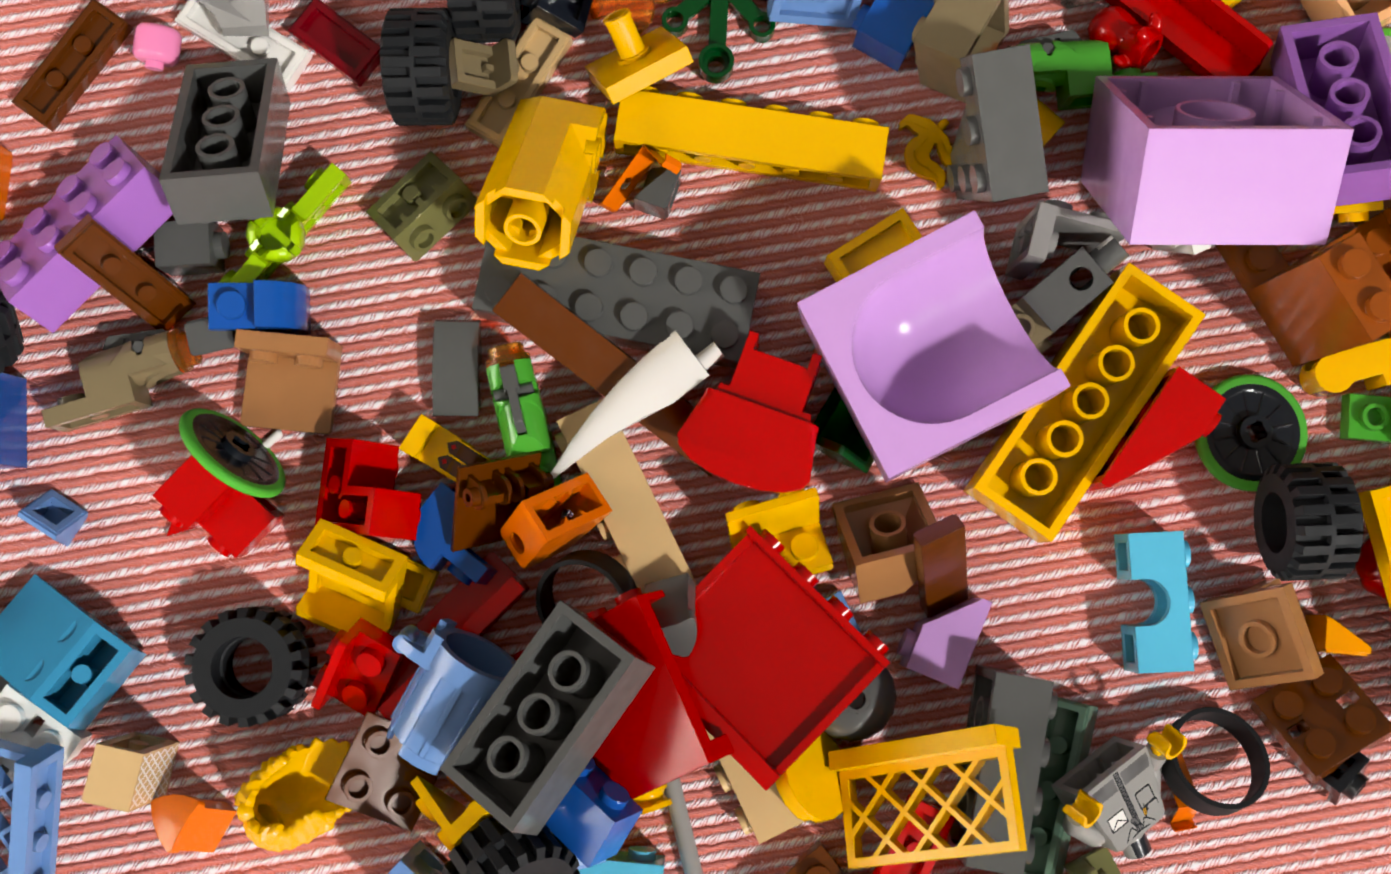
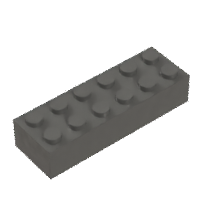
(637, 295)

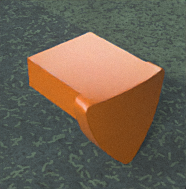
(190, 822)

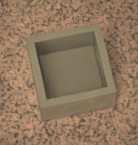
(953, 32)

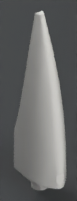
(647, 388)

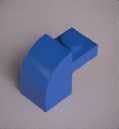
(259, 307)
(435, 537)

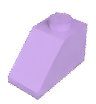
(945, 642)

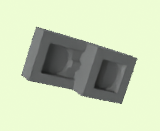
(456, 367)

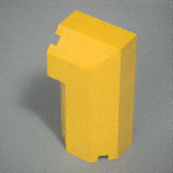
(541, 181)

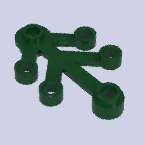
(717, 46)

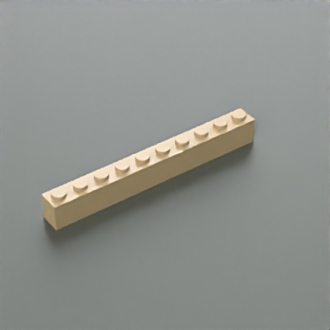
(653, 555)

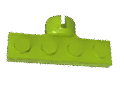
(283, 236)

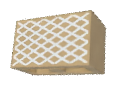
(130, 771)

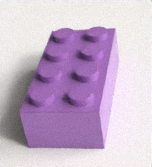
(1347, 72)
(114, 189)

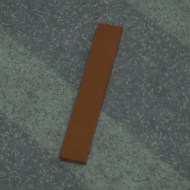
(582, 350)

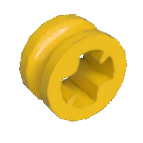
(653, 800)

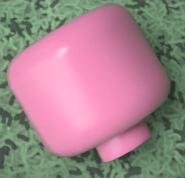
(156, 46)

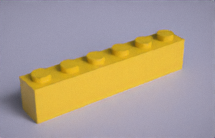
(753, 138)

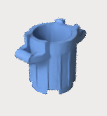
(447, 691)

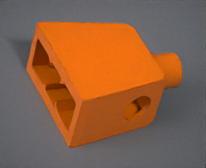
(536, 525)

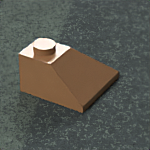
(879, 539)

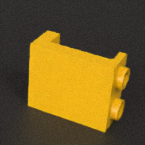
(349, 579)

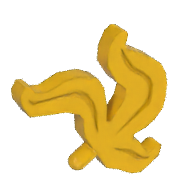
(919, 148)

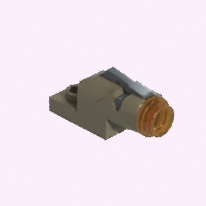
(120, 377)

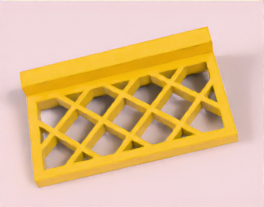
(930, 753)

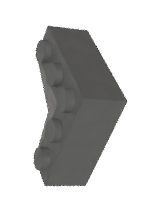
(1000, 134)

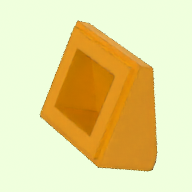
(1334, 638)

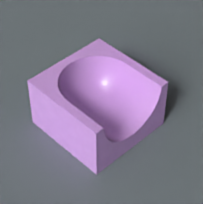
(1213, 160)
(927, 348)

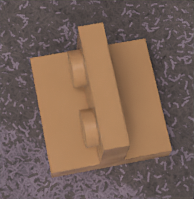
(1261, 636)

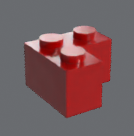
(360, 490)
(229, 516)

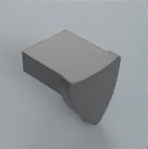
(676, 612)

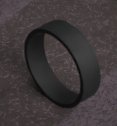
(597, 560)
(1253, 748)

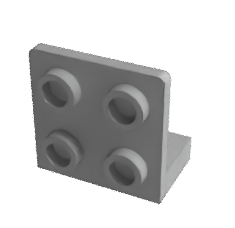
(1052, 225)

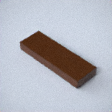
(72, 65)
(124, 273)
(941, 565)

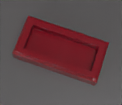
(336, 41)

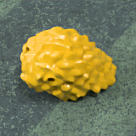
(286, 797)

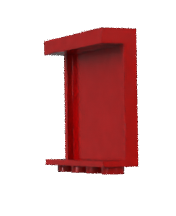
(773, 657)
(661, 728)

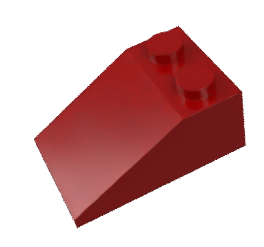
(1171, 418)

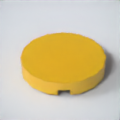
(810, 786)

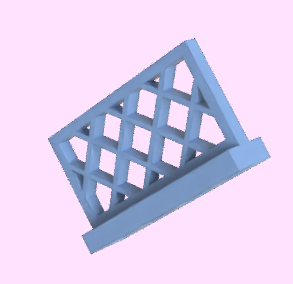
(34, 806)

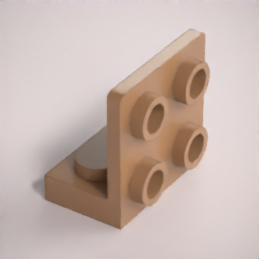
(289, 381)

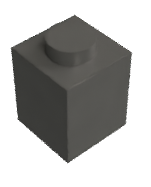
(191, 248)

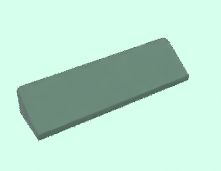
(1070, 744)

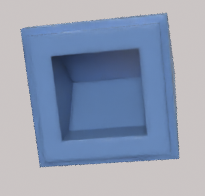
(54, 516)

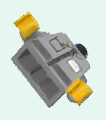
(1117, 792)

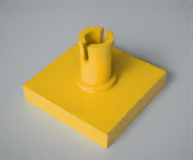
(637, 59)

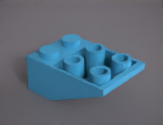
(62, 654)

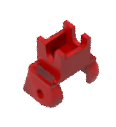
(756, 425)

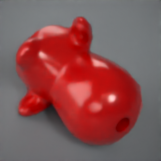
(1128, 40)

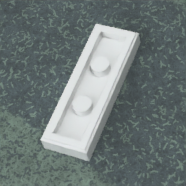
(203, 24)

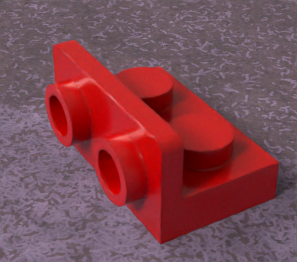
(359, 668)

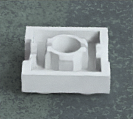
(16, 726)

